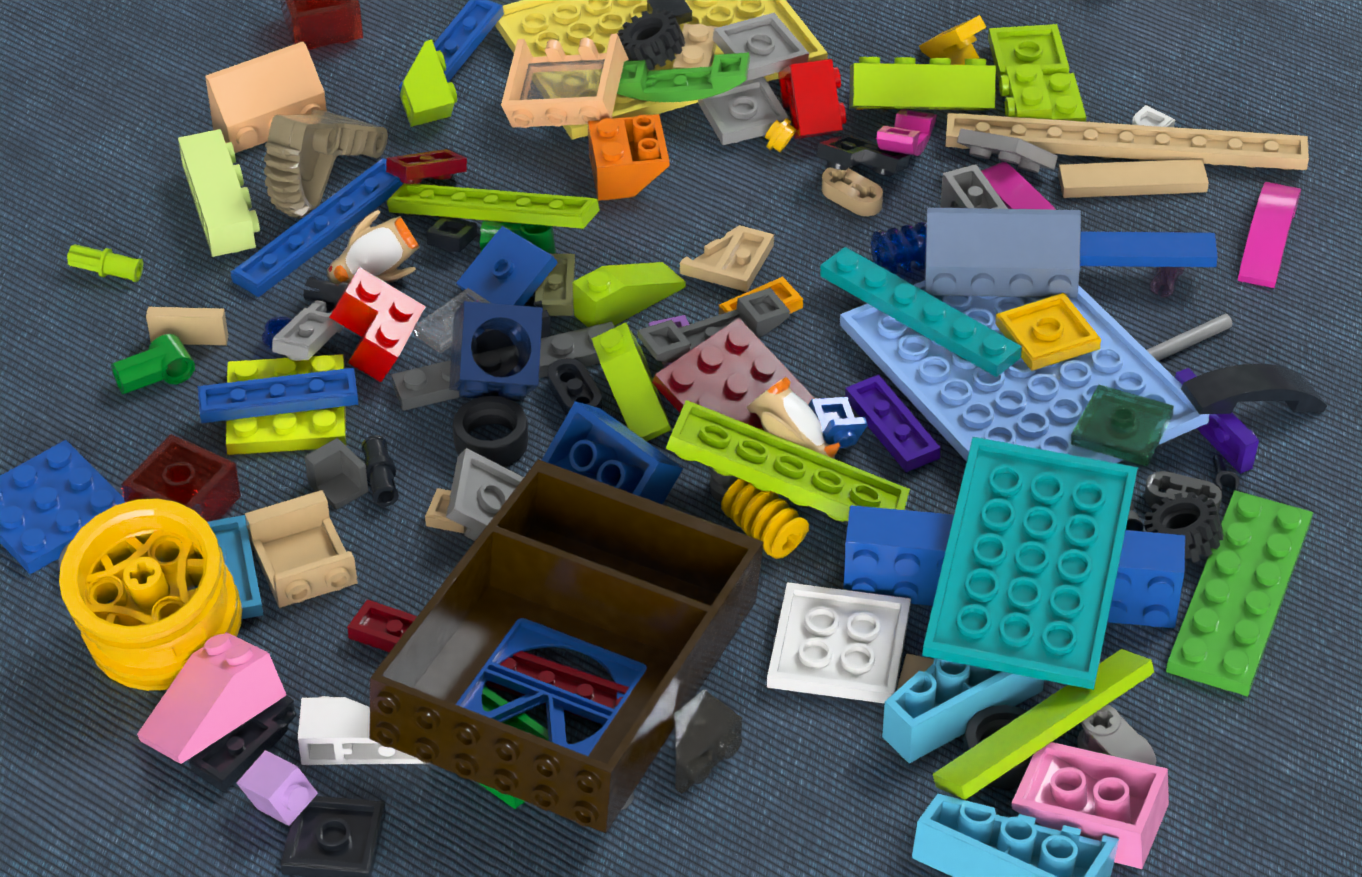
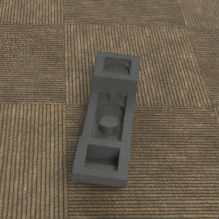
(759, 312)

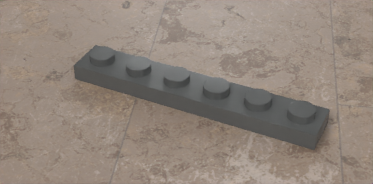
(432, 382)

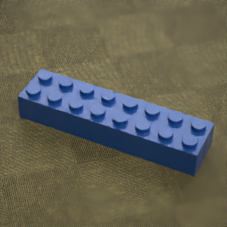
(905, 550)

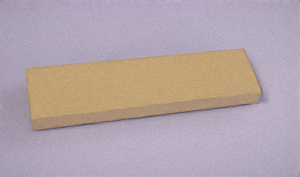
(1133, 178)

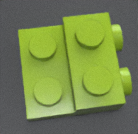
(1039, 95)

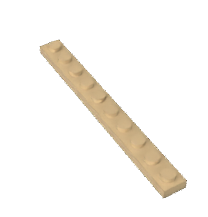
(1141, 141)

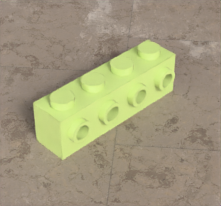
(218, 193)

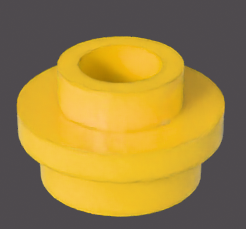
(779, 135)

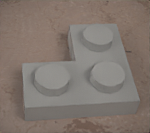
(1009, 150)

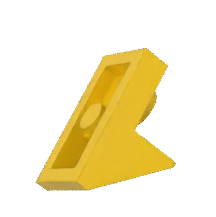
(955, 42)

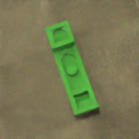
(685, 83)

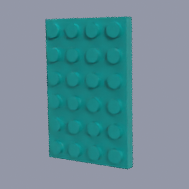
(1031, 563)

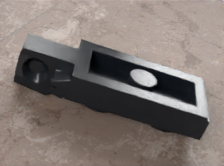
(238, 750)

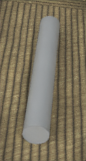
(1191, 337)

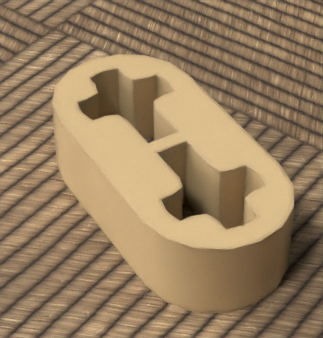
(852, 191)

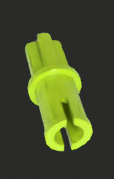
(105, 262)

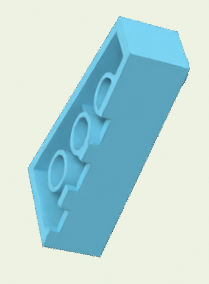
(943, 699)
(975, 842)

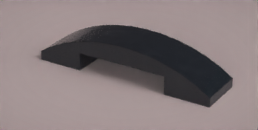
(1222, 389)

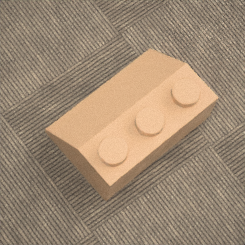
(254, 91)

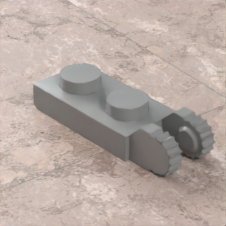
(306, 333)

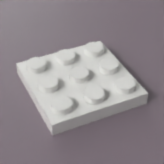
(839, 643)

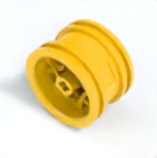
(149, 562)

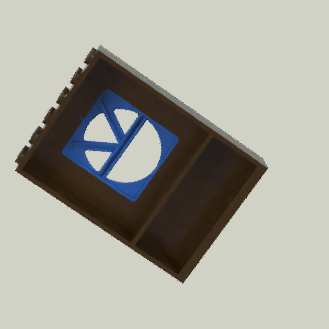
(578, 572)

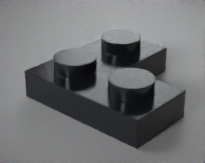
(850, 151)

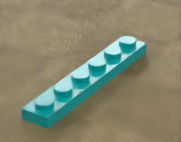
(921, 311)

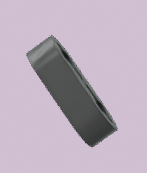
(1177, 483)

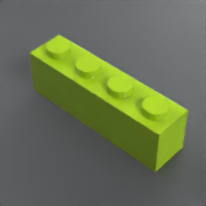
(922, 85)

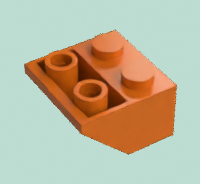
(626, 154)

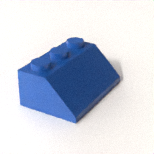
(610, 453)

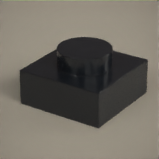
(451, 234)

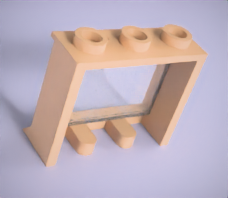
(562, 86)

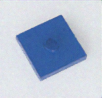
(507, 269)

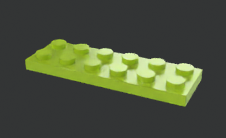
(779, 464)

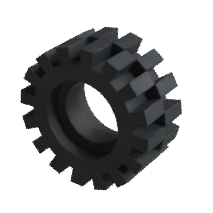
(652, 38)
(1189, 517)

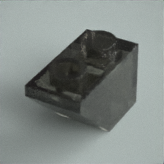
(703, 737)

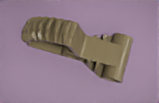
(304, 151)

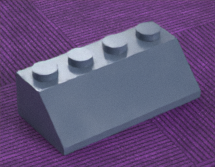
(1002, 252)

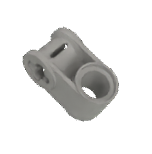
(1111, 735)

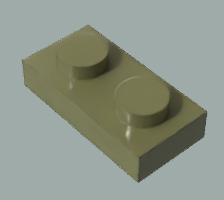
(557, 288)

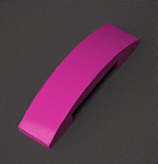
(909, 133)
(1268, 234)

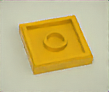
(1048, 331)

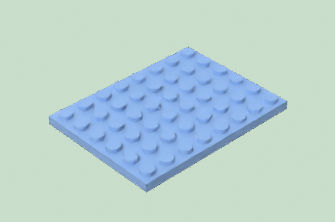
(1019, 404)

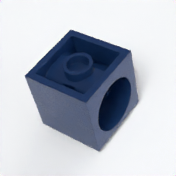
(524, 329)

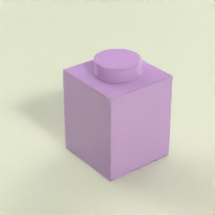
(277, 787)

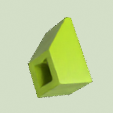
(425, 88)

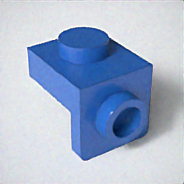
(838, 421)

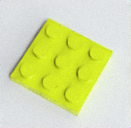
(289, 430)

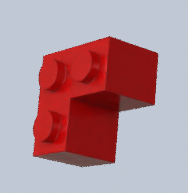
(813, 98)
(380, 317)

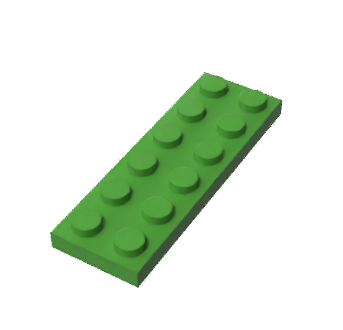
(1240, 593)

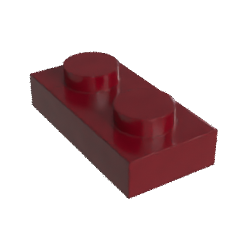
(433, 164)

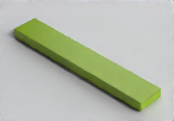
(494, 205)
(1041, 726)

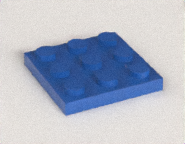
(49, 503)

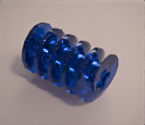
(900, 247)

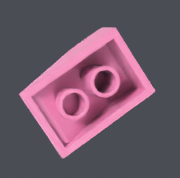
(211, 697)
(1097, 796)

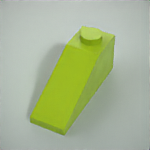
(622, 291)
(631, 382)

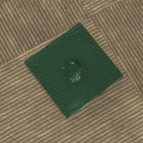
(1122, 425)

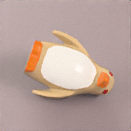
(376, 251)
(791, 418)

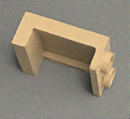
(300, 549)

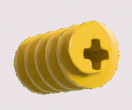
(765, 518)

